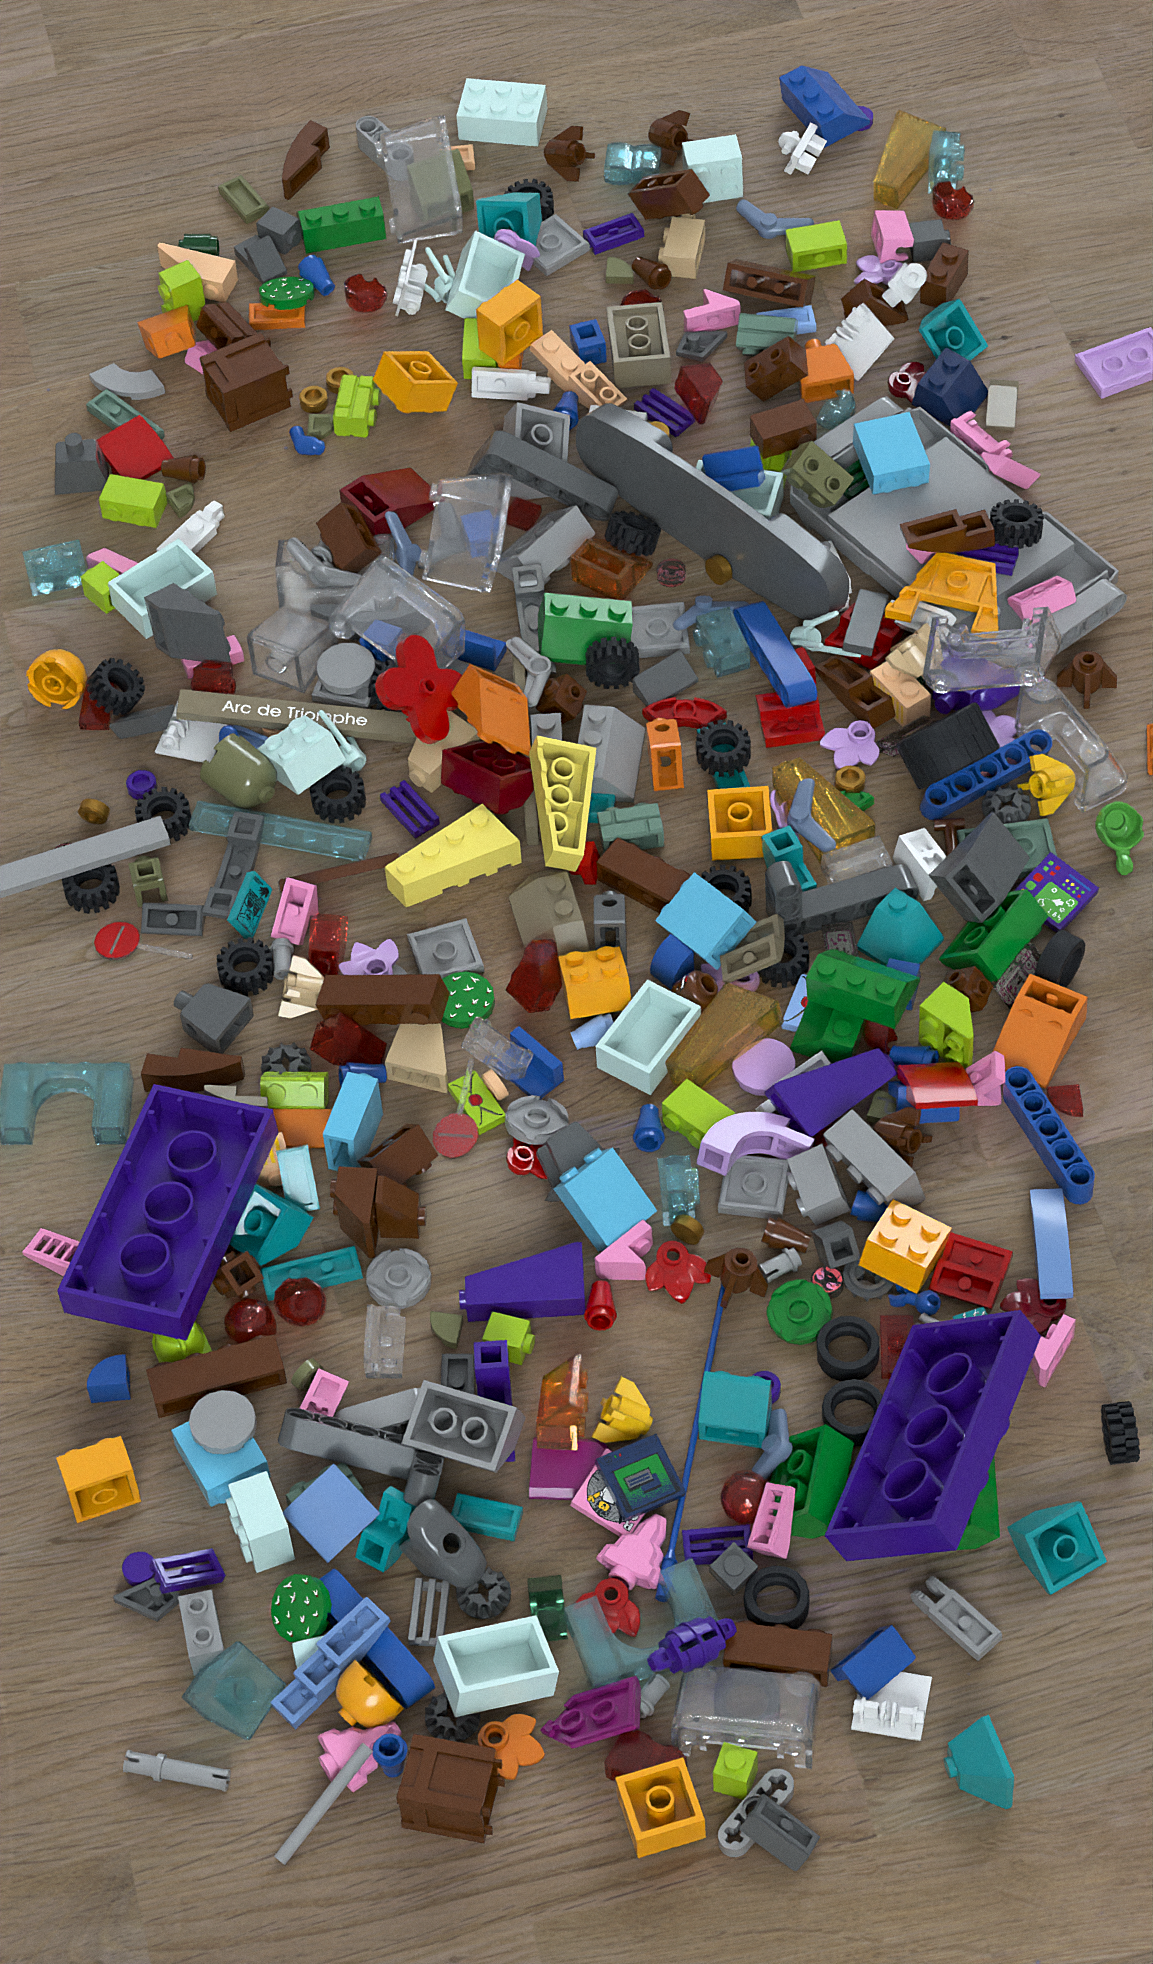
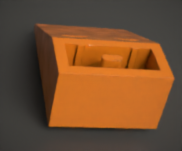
(494, 708)
(1041, 1027)

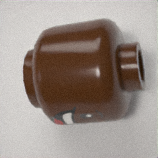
(697, 988)

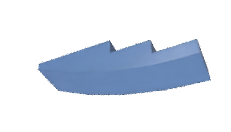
(1051, 1244)
(336, 1651)

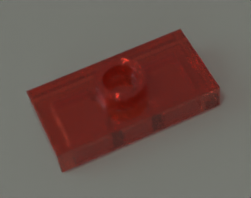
(91, 716)
(893, 1335)

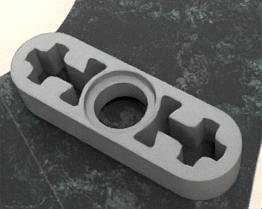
(732, 1824)

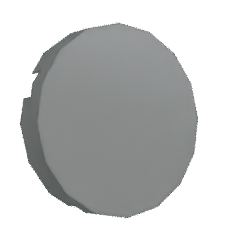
(345, 668)
(535, 1119)
(398, 1278)
(222, 1422)

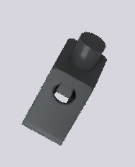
(79, 466)
(610, 916)
(214, 1016)

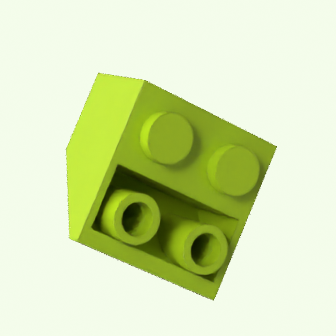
(947, 1025)

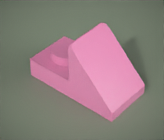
(715, 314)
(294, 911)
(987, 1077)
(622, 1258)
(1052, 1348)

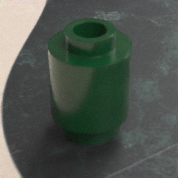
(201, 242)

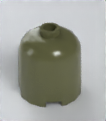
(240, 773)

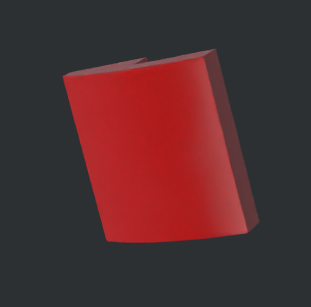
(134, 449)
(887, 637)
(788, 725)
(937, 1085)
(971, 1271)

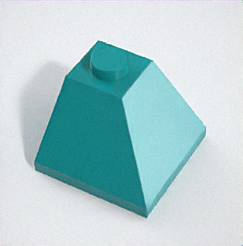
(510, 211)
(953, 329)
(899, 931)
(269, 1226)
(1057, 1545)
(981, 1764)

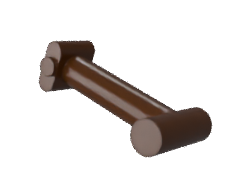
(949, 827)

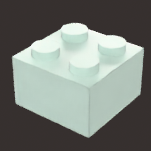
(717, 166)
(302, 753)
(259, 1522)

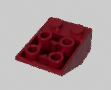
(393, 491)

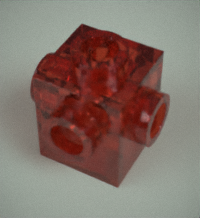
(214, 677)

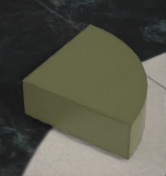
(618, 272)
(320, 425)
(181, 499)
(447, 1327)

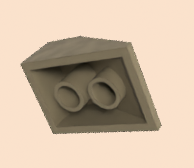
(639, 345)

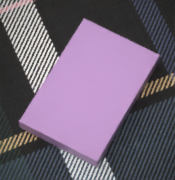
(1119, 363)

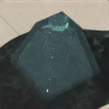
(234, 1691)

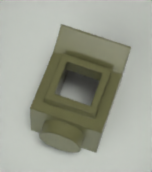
(147, 875)

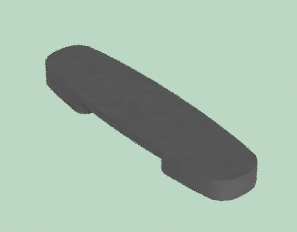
(765, 554)

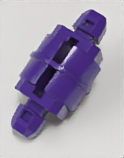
(695, 1651)

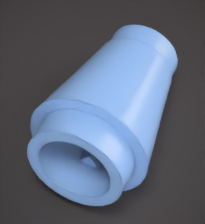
(592, 1031)

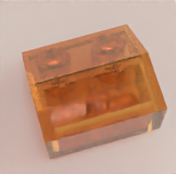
(607, 569)
(562, 1406)

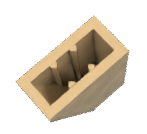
(426, 759)
(418, 1057)

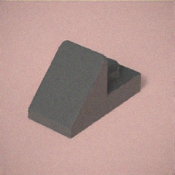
(261, 258)

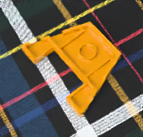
(952, 583)

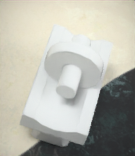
(793, 144)
(905, 284)

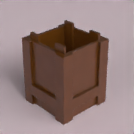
(246, 381)
(449, 1788)

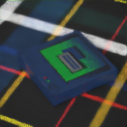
(640, 1477)

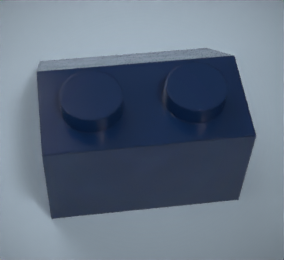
(950, 388)

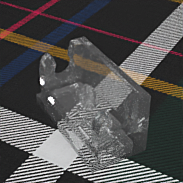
(855, 860)
(496, 1050)
(384, 1342)

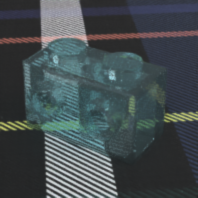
(945, 159)
(56, 570)
(722, 642)
(677, 1187)

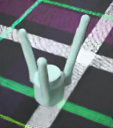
(443, 282)
(810, 638)
(354, 756)

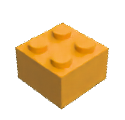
(509, 322)
(415, 381)
(738, 821)
(594, 982)
(904, 1246)
(98, 1479)
(660, 1807)

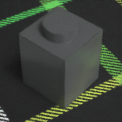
(281, 228)
(927, 239)
(836, 1244)
(733, 1569)

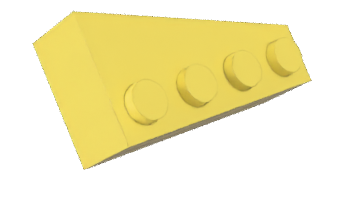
(563, 794)
(452, 857)

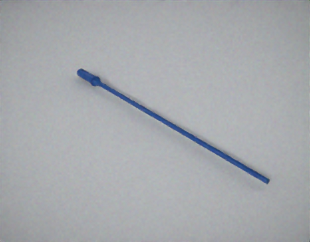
(669, 1558)

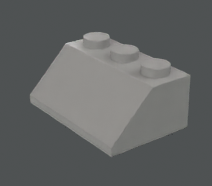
(542, 429)
(548, 543)
(618, 750)
(872, 1162)
(463, 1427)

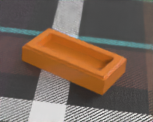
(269, 318)

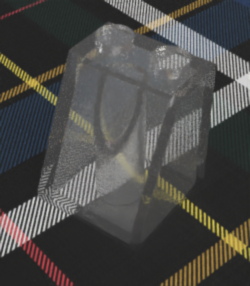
(288, 647)

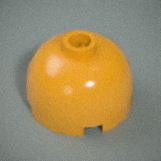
(57, 678)
(365, 1698)

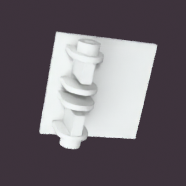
(410, 284)
(861, 339)
(189, 739)
(895, 1709)

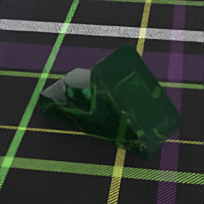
(547, 1604)

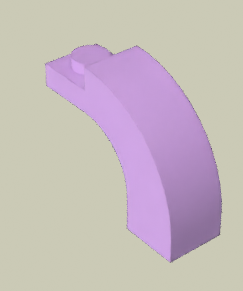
(750, 1134)

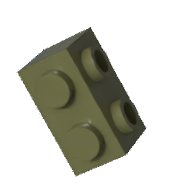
(817, 475)

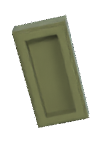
(243, 199)

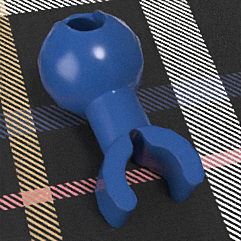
(924, 1302)

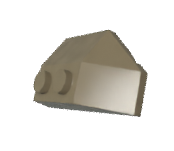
(548, 909)

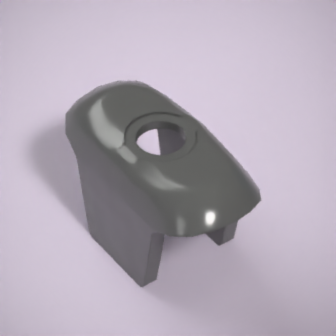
(565, 1151)
(427, 1529)

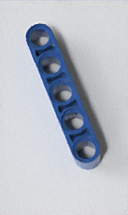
(775, 655)
(976, 783)
(1053, 1147)
(388, 1656)

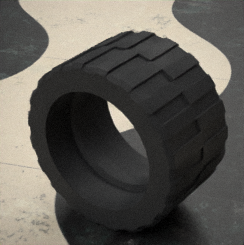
(947, 746)

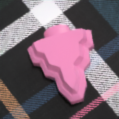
(637, 1555)
(342, 1745)

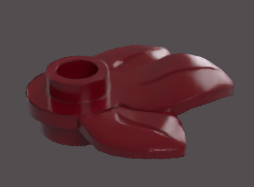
(904, 382)
(1029, 1302)

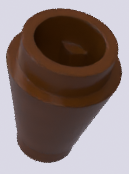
(653, 273)
(184, 468)
(781, 1235)

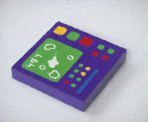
(1059, 891)

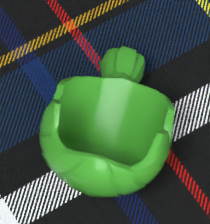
(1120, 829)

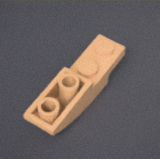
(573, 374)

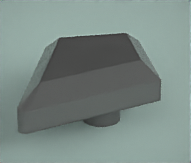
(700, 344)
(148, 1600)

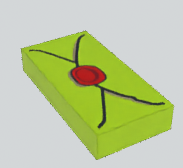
(479, 1103)

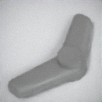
(320, 573)
(536, 665)

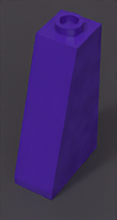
(827, 1092)
(529, 1288)

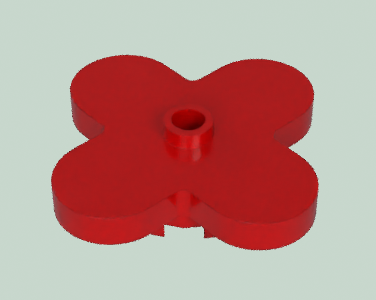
(419, 689)

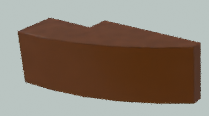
(304, 157)
(949, 532)
(856, 690)
(191, 1070)

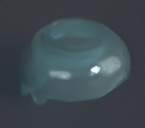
(837, 411)

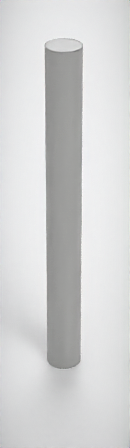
(323, 1803)

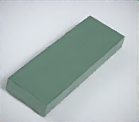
(115, 411)

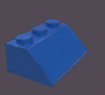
(821, 101)

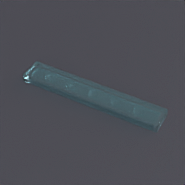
(287, 831)

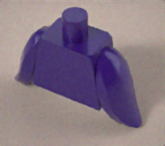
(986, 698)

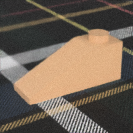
(216, 273)

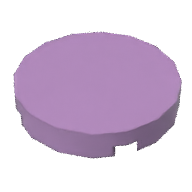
(763, 1066)

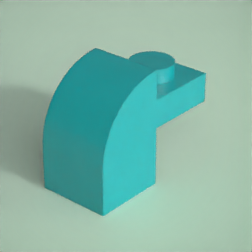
(785, 846)
(383, 1536)

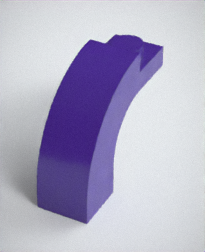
(493, 1373)

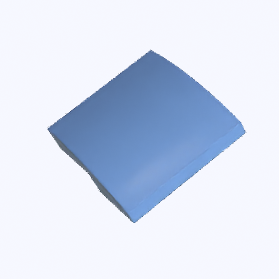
(330, 1513)

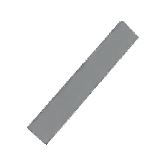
(82, 856)

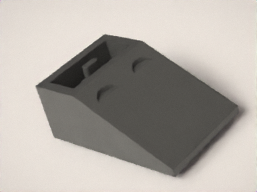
(186, 626)
(981, 870)

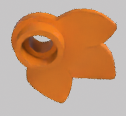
(516, 1744)

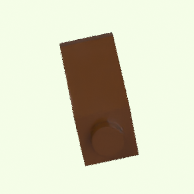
(871, 296)
(398, 1210)

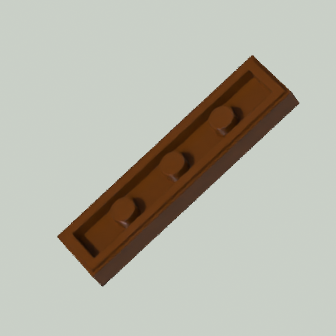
(343, 870)

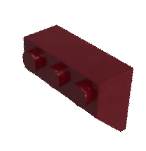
(488, 775)

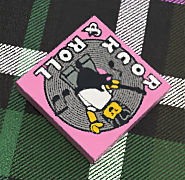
(596, 1503)

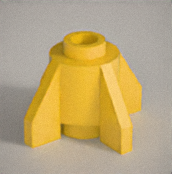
(1050, 782)
(624, 1415)

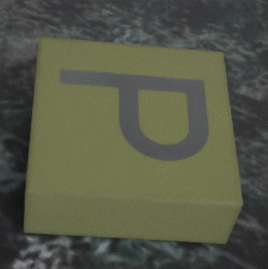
(881, 1106)

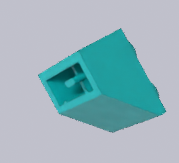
(734, 1409)

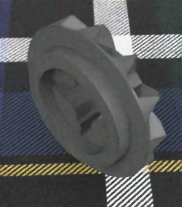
(1020, 804)
(297, 1057)
(853, 1277)
(476, 1605)
(443, 1727)

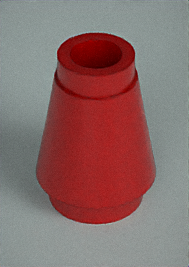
(600, 1308)

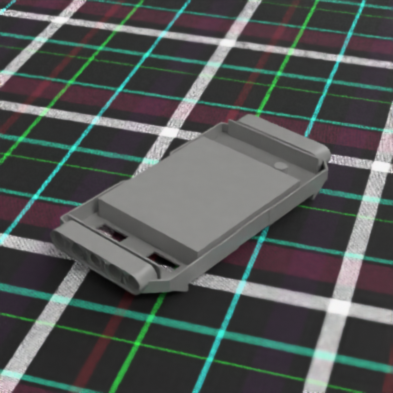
(959, 479)

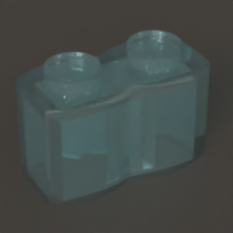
(631, 163)

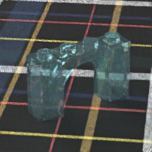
(30, 1085)
(608, 1658)

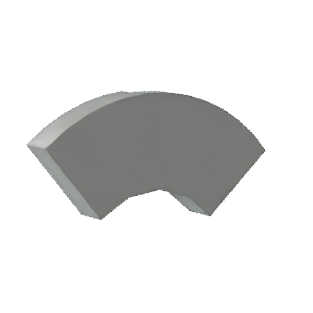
(129, 384)

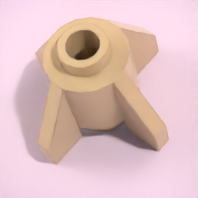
(911, 653)
(300, 988)

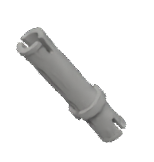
(164, 1768)

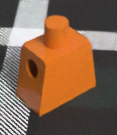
(168, 332)
(826, 372)
(664, 741)

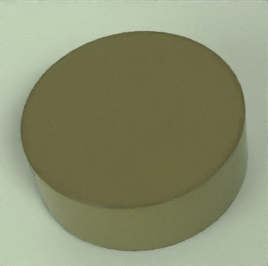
(305, 1374)

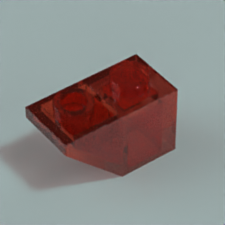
(698, 389)
(327, 942)
(537, 977)
(343, 1041)
(637, 1752)

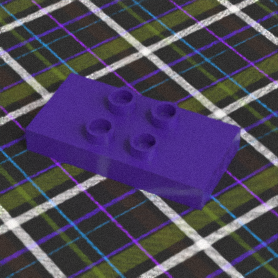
(168, 1212)
(933, 1437)

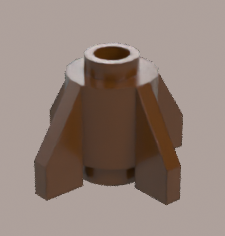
(670, 134)
(566, 153)
(1087, 674)
(901, 1132)
(737, 1273)

